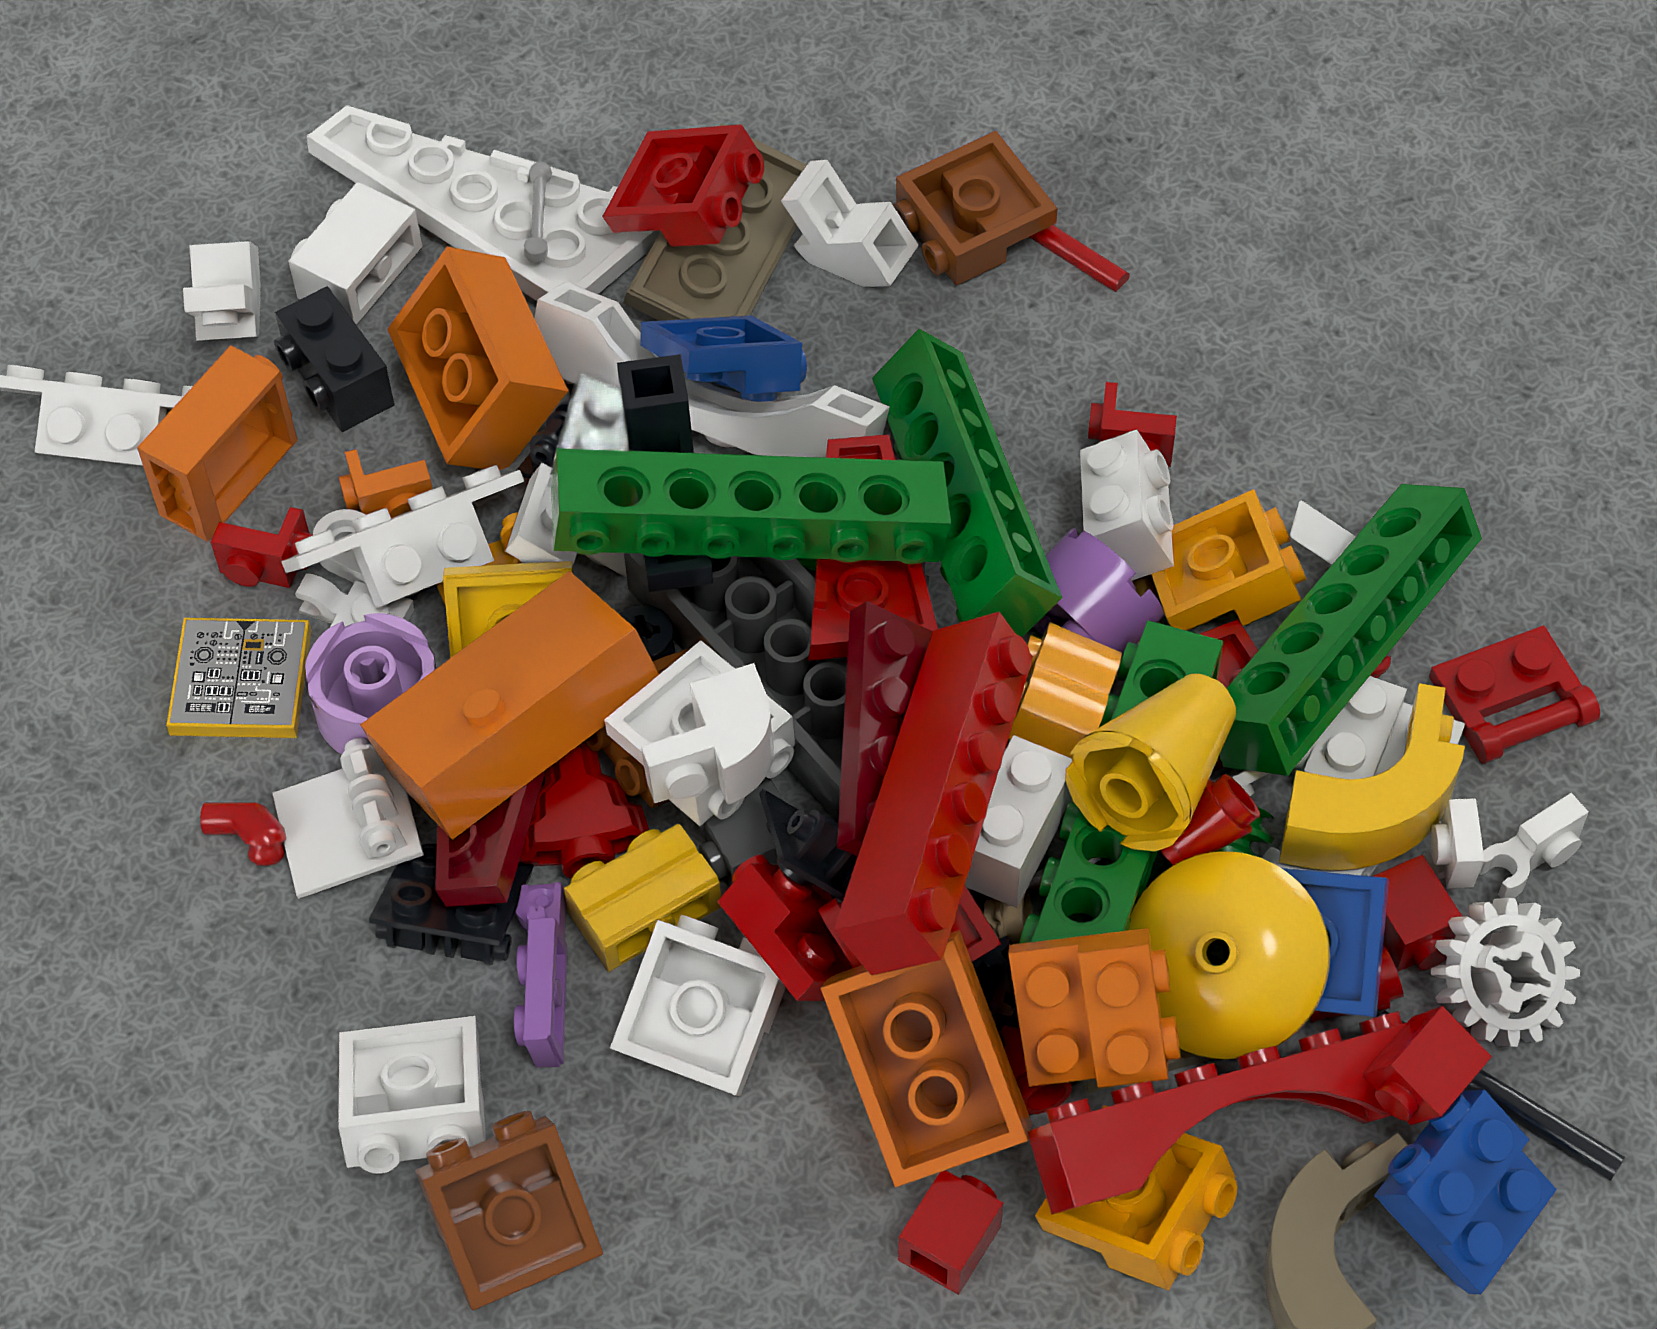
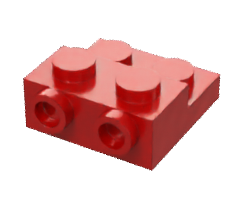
(687, 184)
(785, 926)

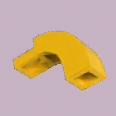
(1381, 816)

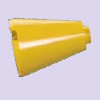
(1152, 762)

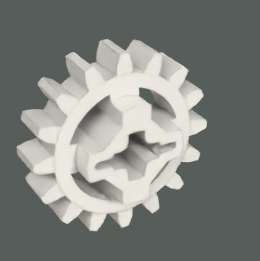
(1526, 955)

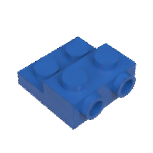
(732, 352)
(1355, 926)
(1467, 1189)

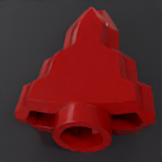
(580, 816)

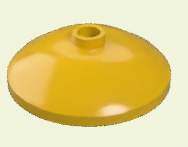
(1274, 960)

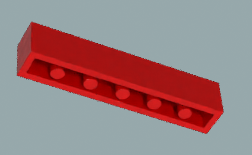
(934, 796)

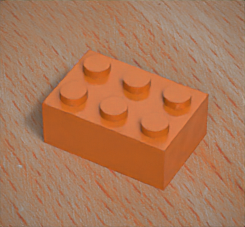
(476, 359)
(928, 1063)

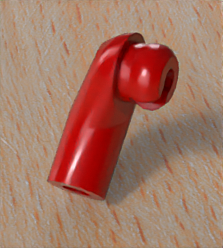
(253, 825)

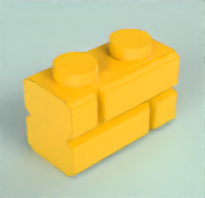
(652, 881)

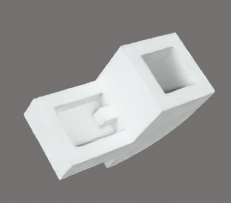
(846, 238)
(224, 290)
(726, 749)

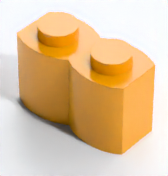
(1064, 689)

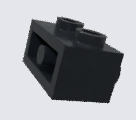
(334, 359)

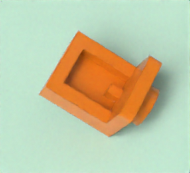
(383, 488)

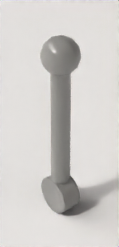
(536, 247)

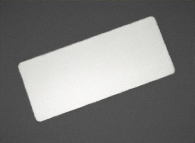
(1319, 533)

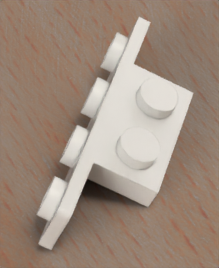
(92, 420)
(414, 547)

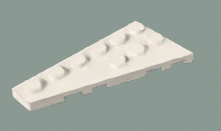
(483, 200)

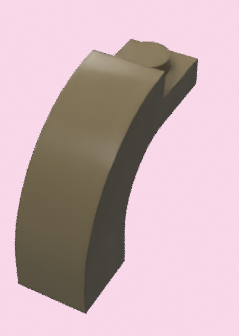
(1300, 1259)

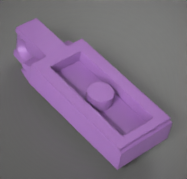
(543, 971)

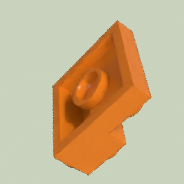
(1094, 1009)

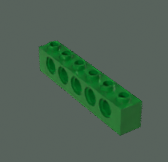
(748, 506)
(991, 545)
(1347, 626)
(1113, 889)

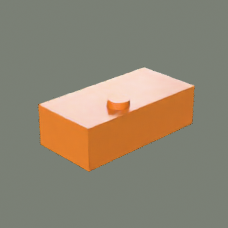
(510, 703)

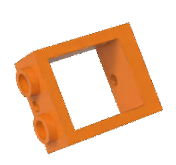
(218, 442)

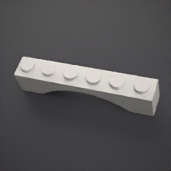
(594, 333)

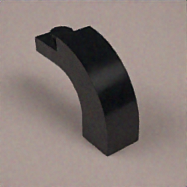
(659, 421)

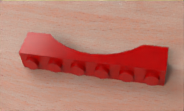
(1114, 1149)

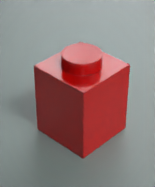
(1416, 915)
(1425, 1067)
(951, 1229)

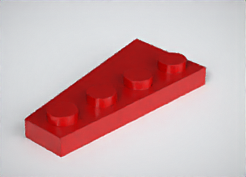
(846, 585)

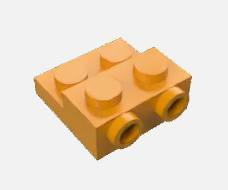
(1229, 563)
(1160, 1226)

